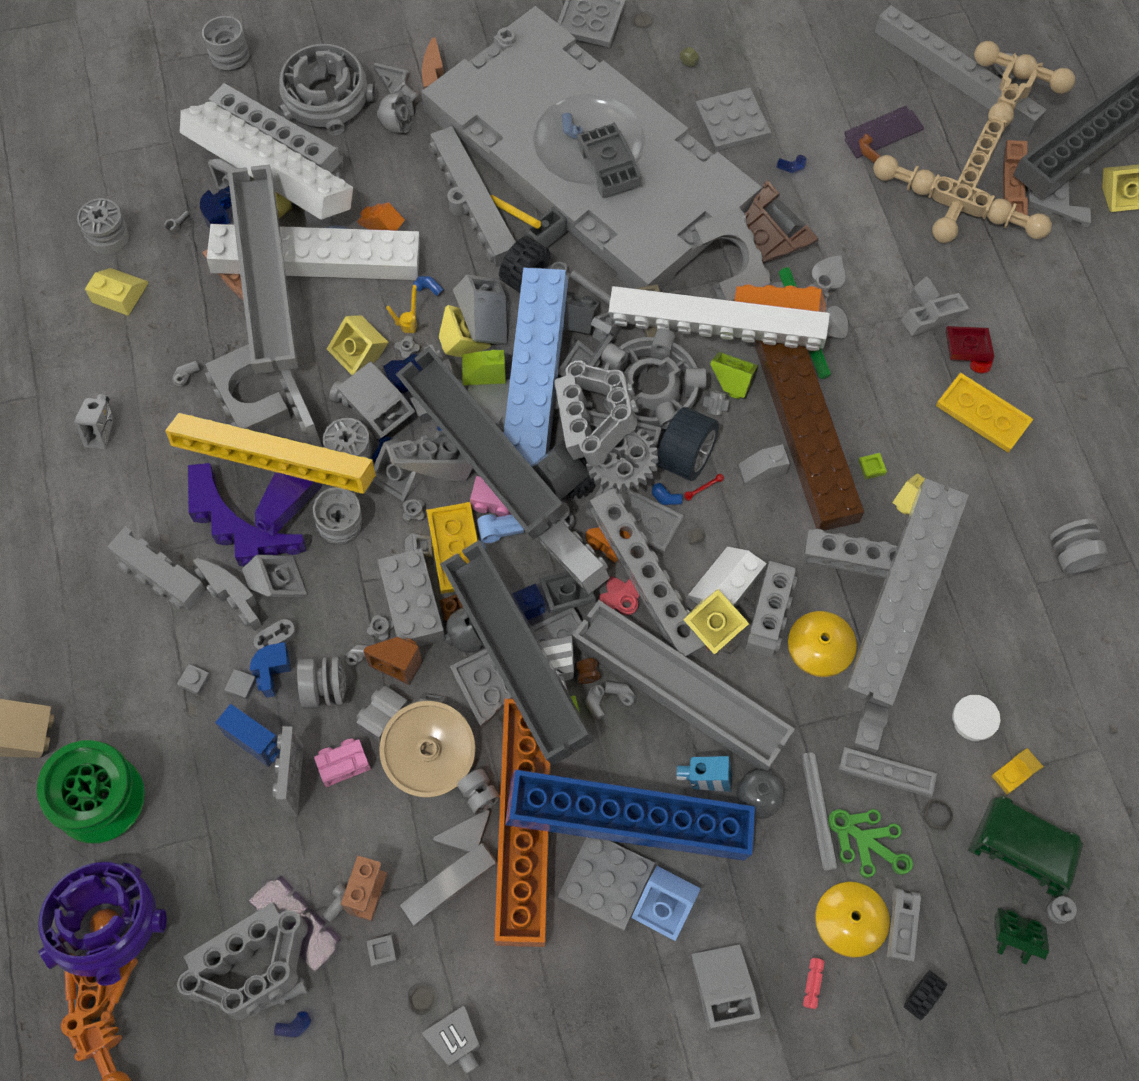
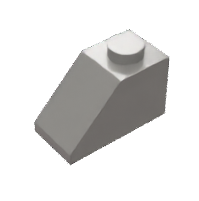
(764, 465)

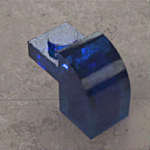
(215, 206)

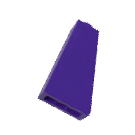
(282, 501)

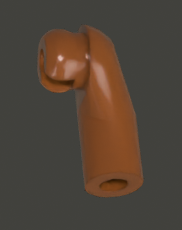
(865, 148)

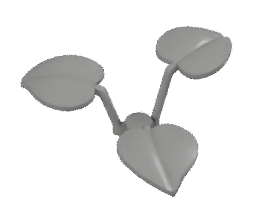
(830, 275)

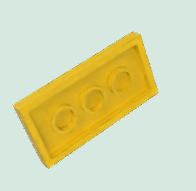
(984, 412)
(451, 532)

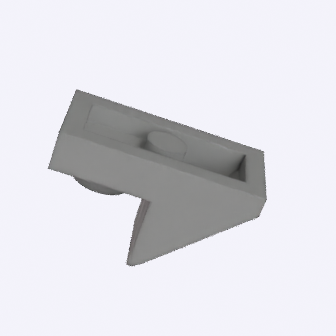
(604, 327)
(871, 727)

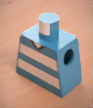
(716, 774)

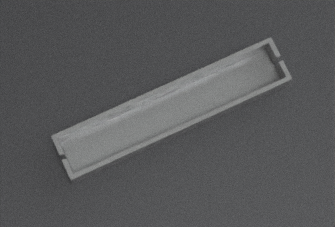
(262, 269)
(906, 594)
(682, 686)

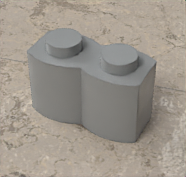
(382, 708)

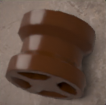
(587, 671)

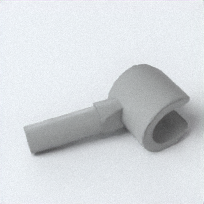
(175, 223)

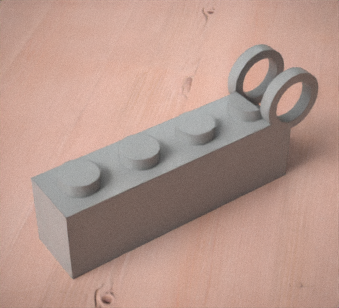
(572, 554)

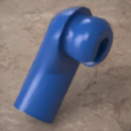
(428, 282)
(664, 496)

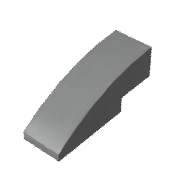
(934, 313)

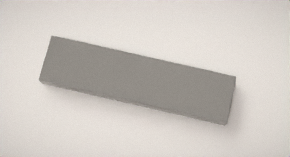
(887, 772)

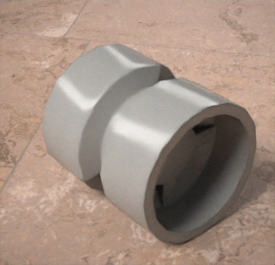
(472, 785)

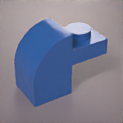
(269, 661)

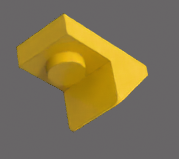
(1017, 771)

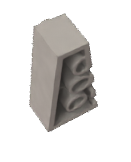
(155, 570)

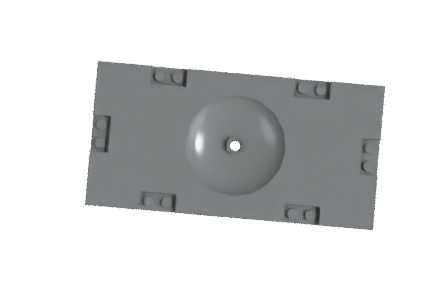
(511, 114)

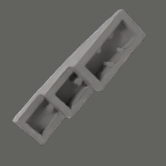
(448, 884)

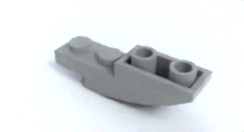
(228, 588)

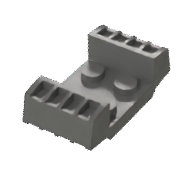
(610, 159)

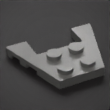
(1059, 203)

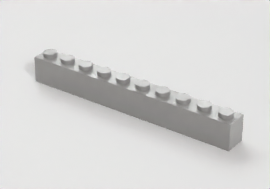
(953, 66)

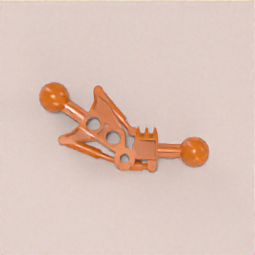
(96, 1038)

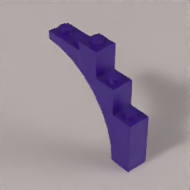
(226, 527)

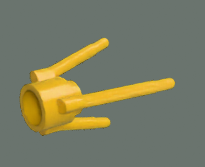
(408, 319)

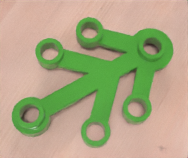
(866, 840)

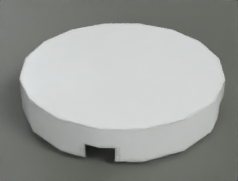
(976, 717)

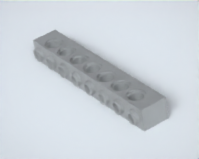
(277, 127)
(613, 502)

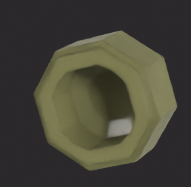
(689, 56)

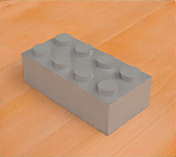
(411, 597)

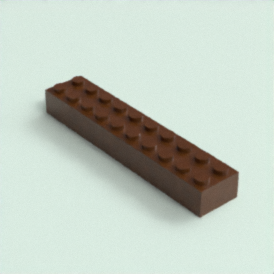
(810, 435)

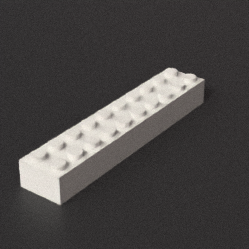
(246, 146)
(328, 252)
(719, 317)

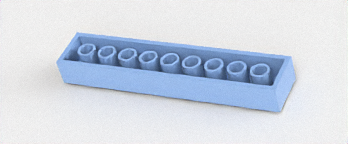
(536, 361)

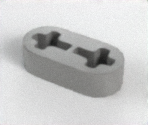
(274, 634)

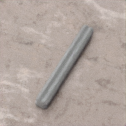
(819, 811)

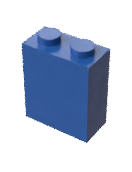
(249, 735)

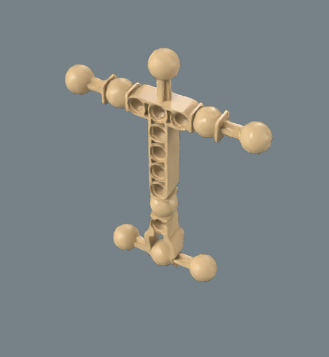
(999, 116)

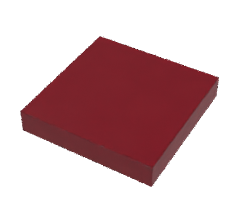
(969, 343)

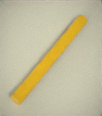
(516, 212)

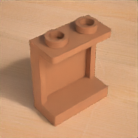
(364, 888)

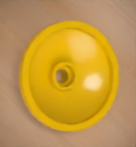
(819, 656)
(839, 929)

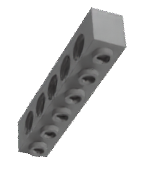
(839, 559)

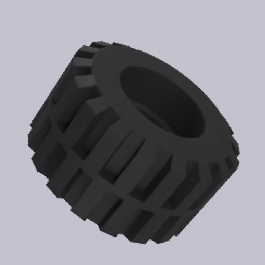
(522, 254)

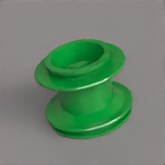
(65, 778)

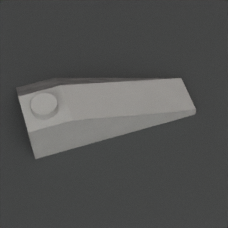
(432, 457)

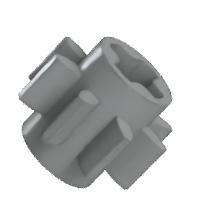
(716, 402)

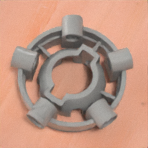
(316, 109)
(670, 360)

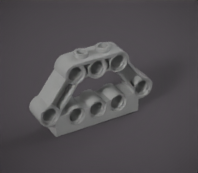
(575, 419)
(284, 959)

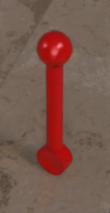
(689, 495)

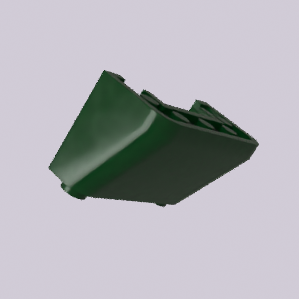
(1028, 845)

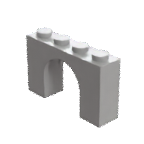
(733, 226)
(226, 374)

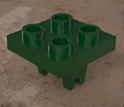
(1021, 934)

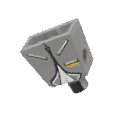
(94, 422)

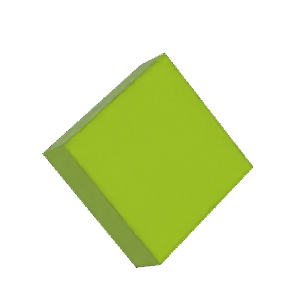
(872, 466)

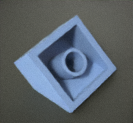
(666, 903)

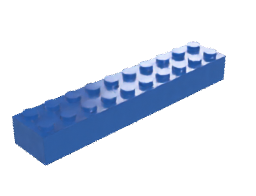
(630, 815)

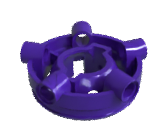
(77, 895)

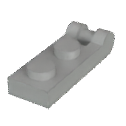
(903, 926)

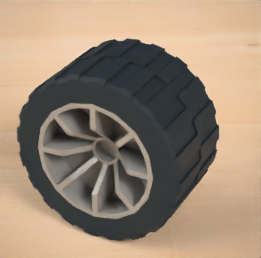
(687, 443)

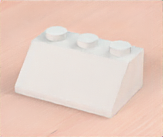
(732, 574)

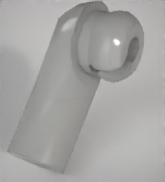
(182, 373)
(355, 655)
(335, 908)

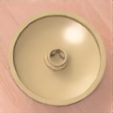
(427, 749)

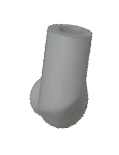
(623, 691)
(593, 700)

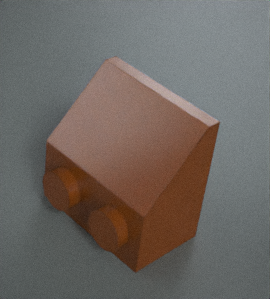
(395, 658)

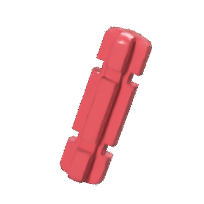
(813, 983)

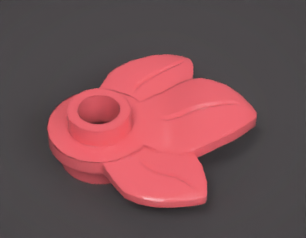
(619, 593)

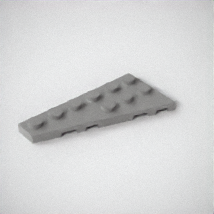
(481, 680)

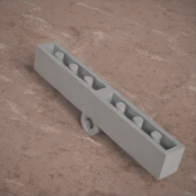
(470, 194)

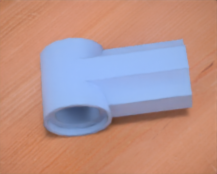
(493, 527)

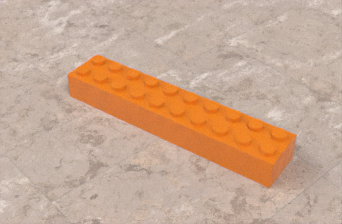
(521, 851)

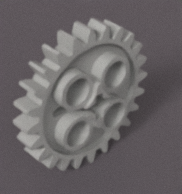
(622, 460)

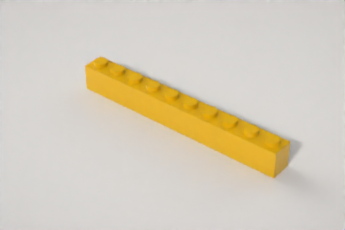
(271, 453)

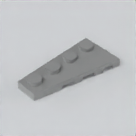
(300, 410)

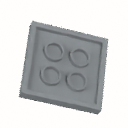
(592, 19)
(732, 119)
(289, 771)
(606, 881)

